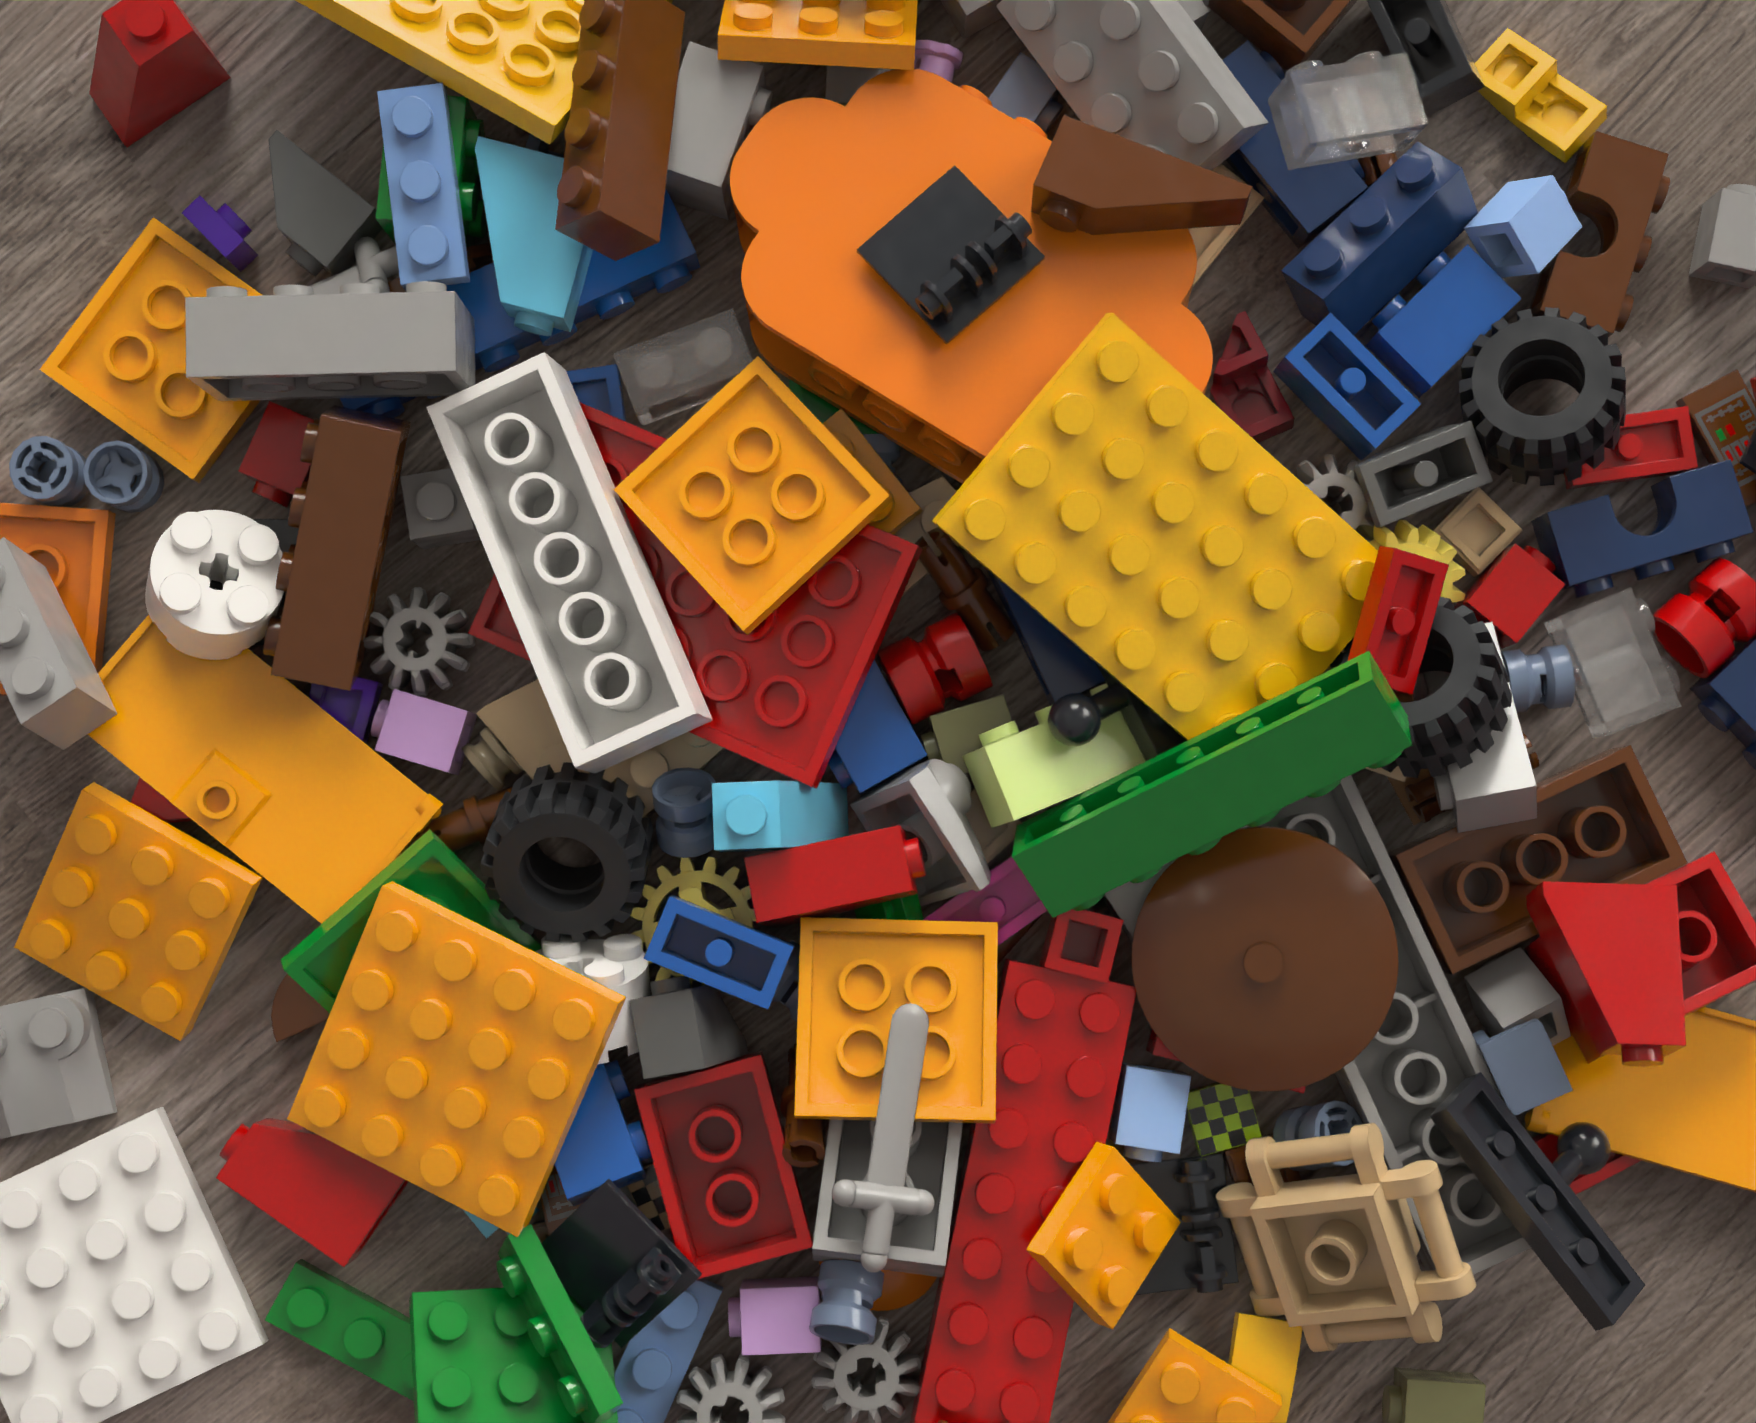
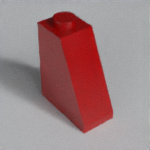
(150, 66)
(834, 876)
(1617, 962)
(310, 1185)

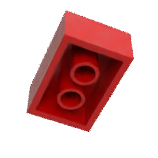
(1714, 943)
(723, 1165)

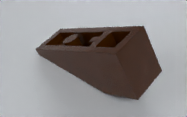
(1121, 186)

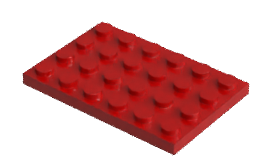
(798, 673)

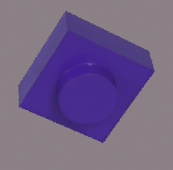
(223, 230)
(351, 708)

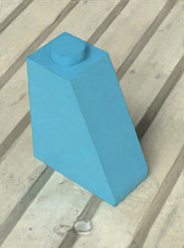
(534, 264)
(776, 814)

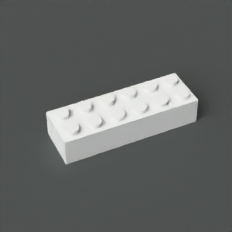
(569, 564)

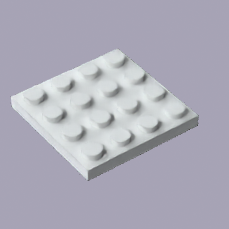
(113, 1279)

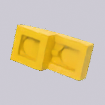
(1535, 98)
(1267, 1353)

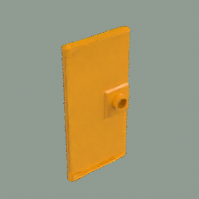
(260, 768)
(1680, 1115)

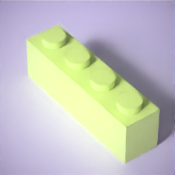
(1033, 770)

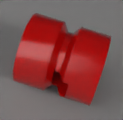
(1703, 625)
(934, 668)

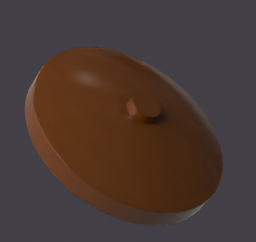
(1265, 959)

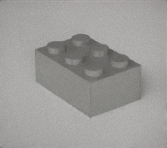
(916, 1242)

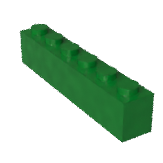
(1213, 786)

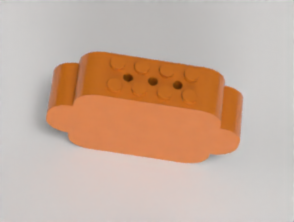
(831, 175)

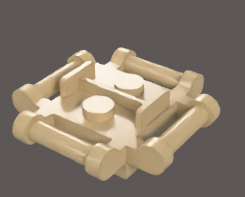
(1346, 1245)

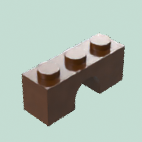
(1618, 190)

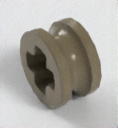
(491, 759)

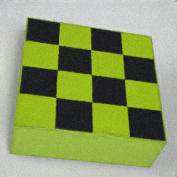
(1221, 1118)

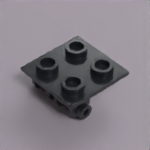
(952, 254)
(1203, 1244)
(617, 1266)

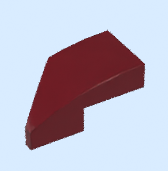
(1246, 386)

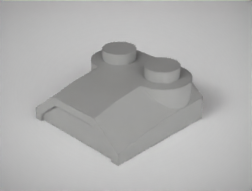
(933, 807)
(52, 1063)

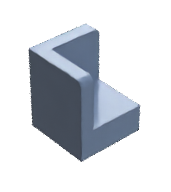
(1523, 1065)

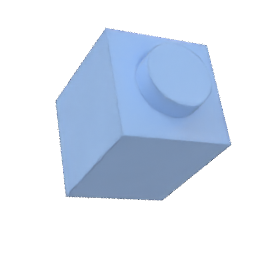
(1523, 226)
(1149, 1111)

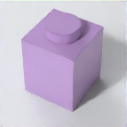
(422, 731)
(775, 1315)

